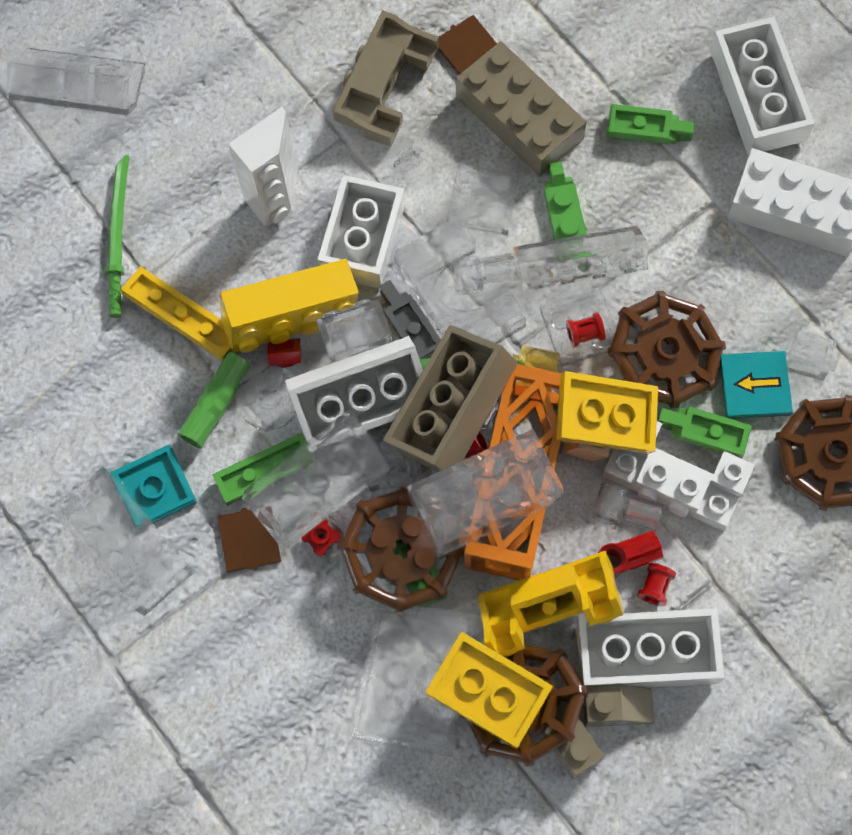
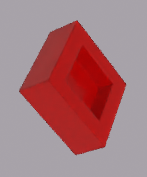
(285, 353)

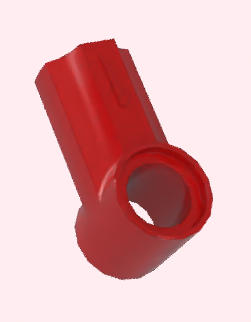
(635, 552)

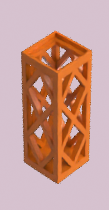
(499, 555)

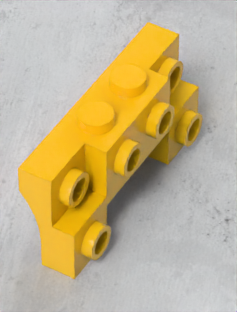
(549, 597)

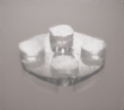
(250, 394)

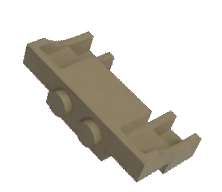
(375, 74)

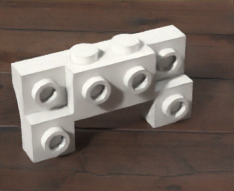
(682, 485)

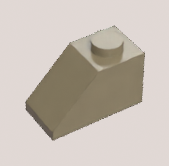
(618, 706)

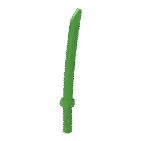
(114, 269)

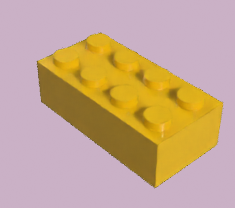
(285, 305)

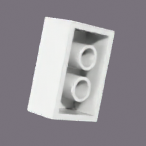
(363, 228)

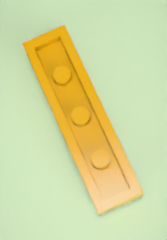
(177, 312)

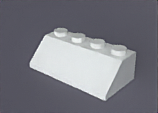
(267, 167)

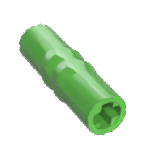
(214, 400)

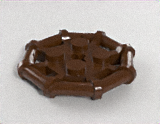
(673, 331)
(816, 449)
(390, 566)
(545, 718)

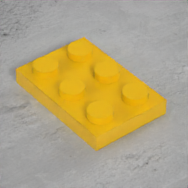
(607, 412)
(488, 690)

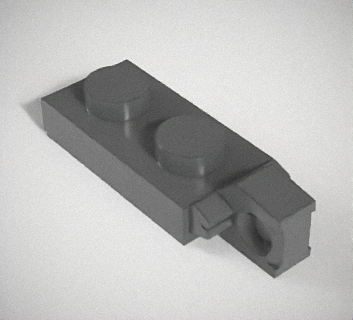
(409, 320)

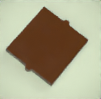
(465, 43)
(246, 542)

